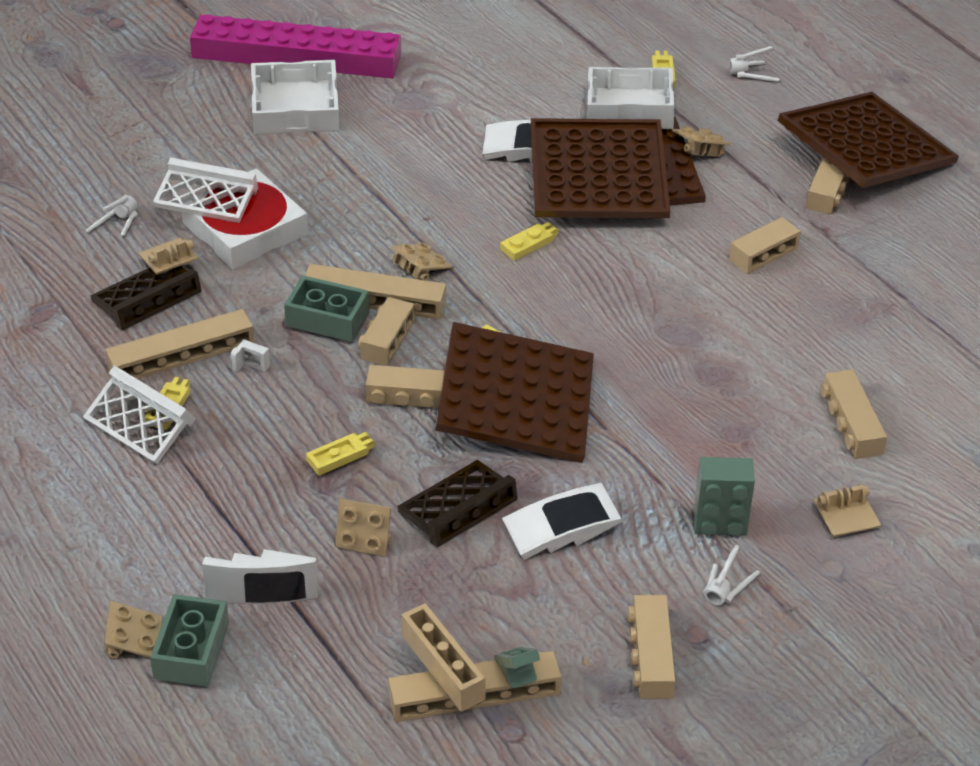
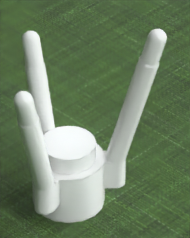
(740, 64)
(123, 208)
(718, 589)

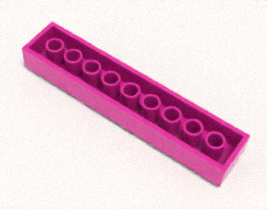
(268, 41)

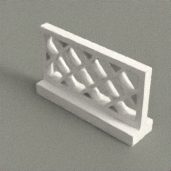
(211, 178)
(153, 400)

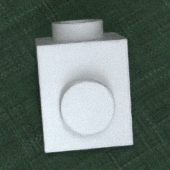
(250, 355)

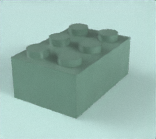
(327, 308)
(723, 496)
(190, 640)

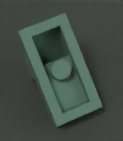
(518, 665)

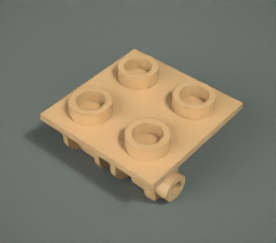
(702, 142)
(169, 255)
(419, 259)
(847, 510)
(363, 527)
(131, 630)

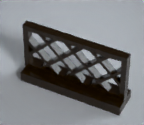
(146, 302)
(464, 511)

